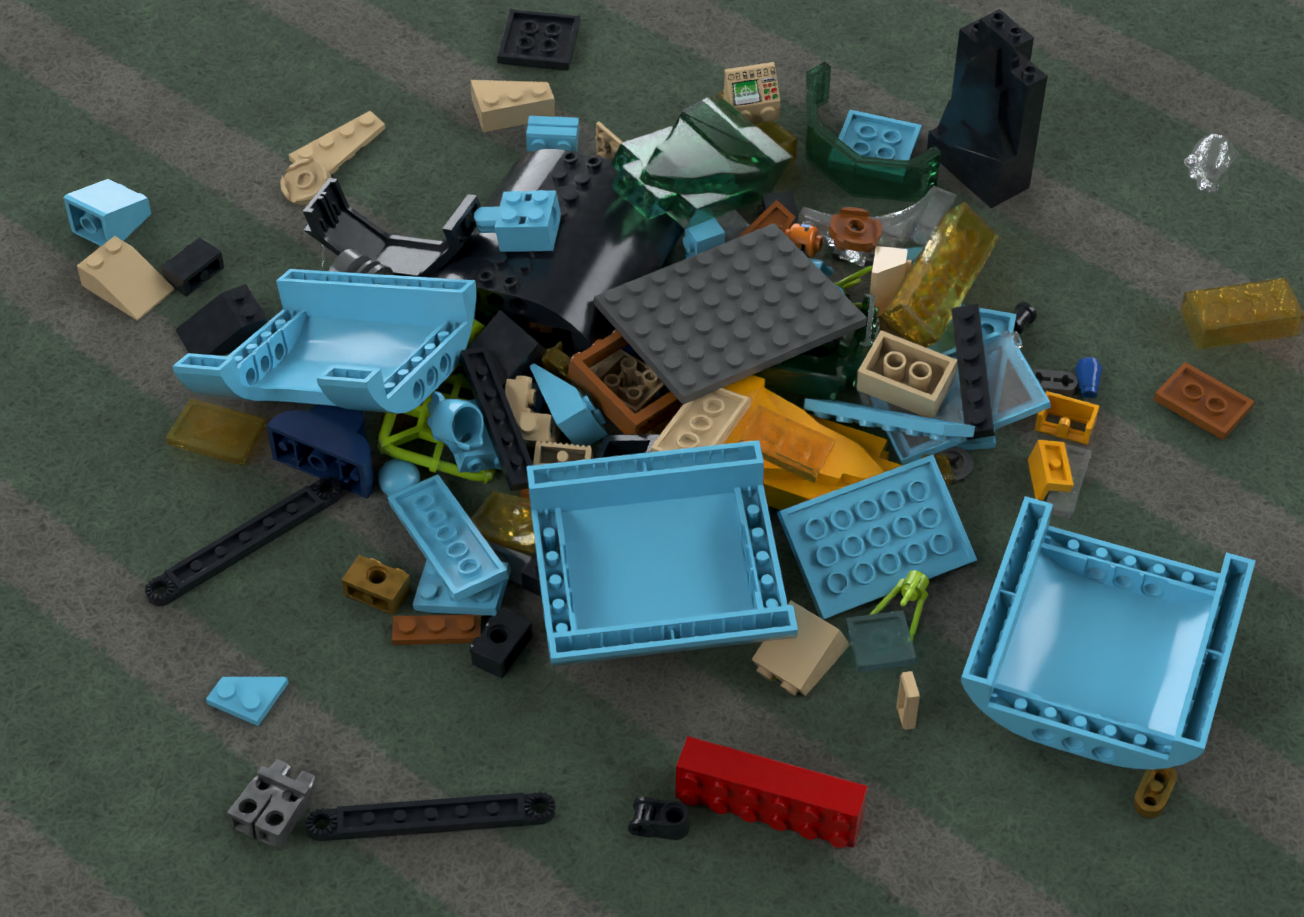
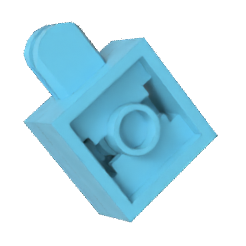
(522, 221)

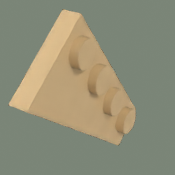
(341, 143)

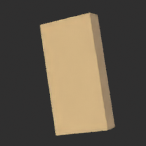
(908, 700)

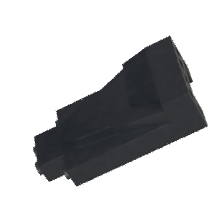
(993, 110)

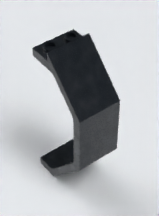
(343, 228)

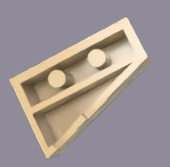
(510, 102)

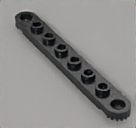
(243, 541)
(430, 816)

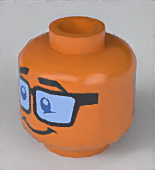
(805, 238)

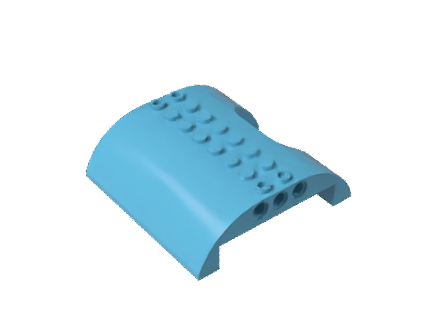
(346, 343)

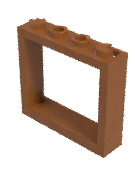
(606, 400)

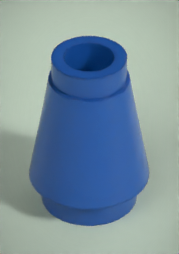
(1088, 376)

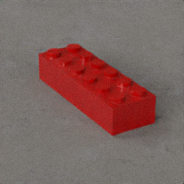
(770, 792)

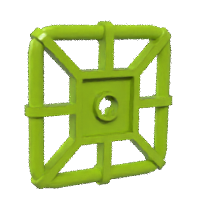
(387, 443)

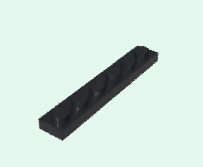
(972, 370)
(497, 416)

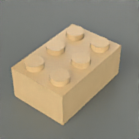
(906, 374)

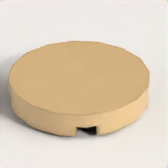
(304, 180)

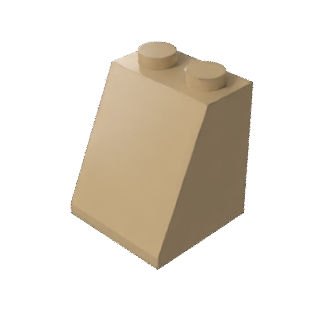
(802, 659)

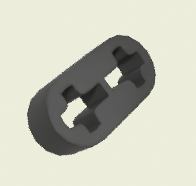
(1052, 381)

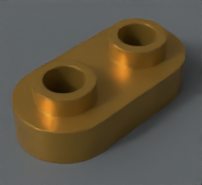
(1154, 791)

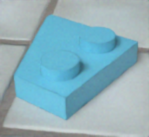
(247, 696)

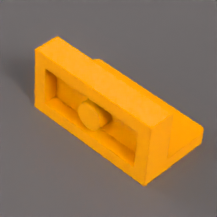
(1050, 468)

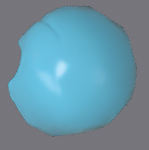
(397, 476)

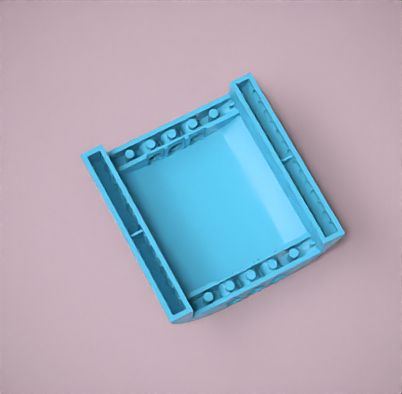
(657, 554)
(1104, 645)

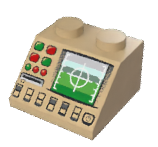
(753, 91)

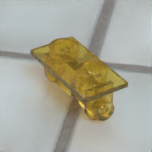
(556, 362)

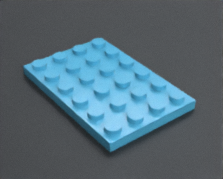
(873, 533)

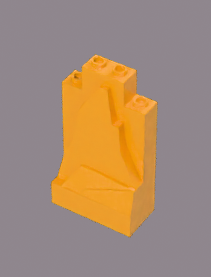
(851, 460)

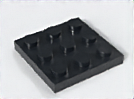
(539, 39)

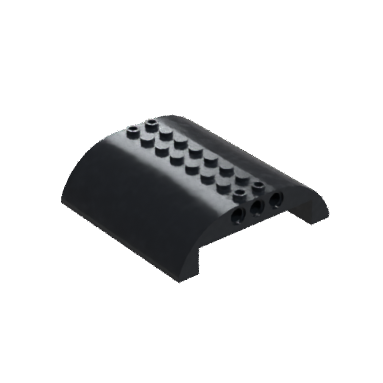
(596, 248)

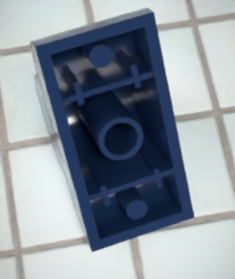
(325, 444)

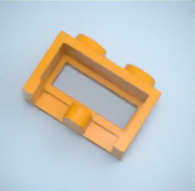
(1069, 410)

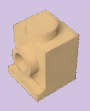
(521, 394)

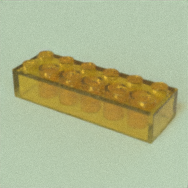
(940, 276)

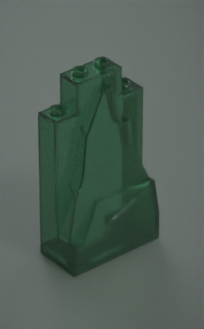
(699, 166)

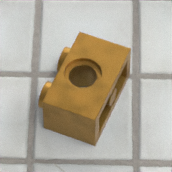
(376, 584)

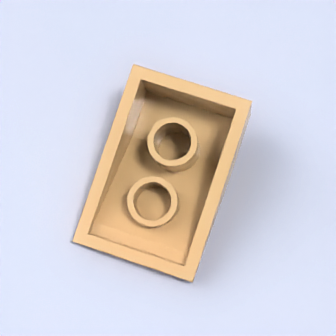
(123, 278)

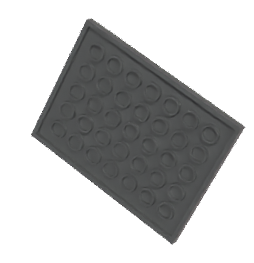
(729, 312)

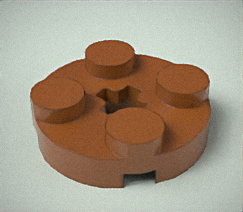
(844, 237)

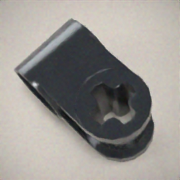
(657, 819)

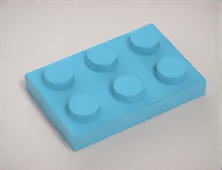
(435, 598)

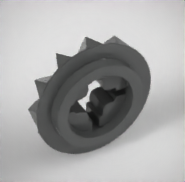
(963, 462)

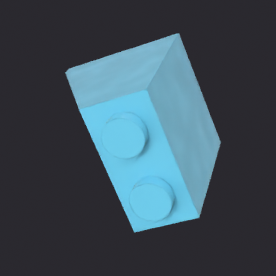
(106, 211)

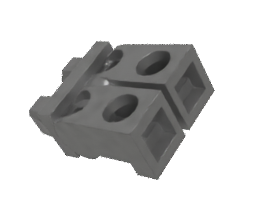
(272, 804)

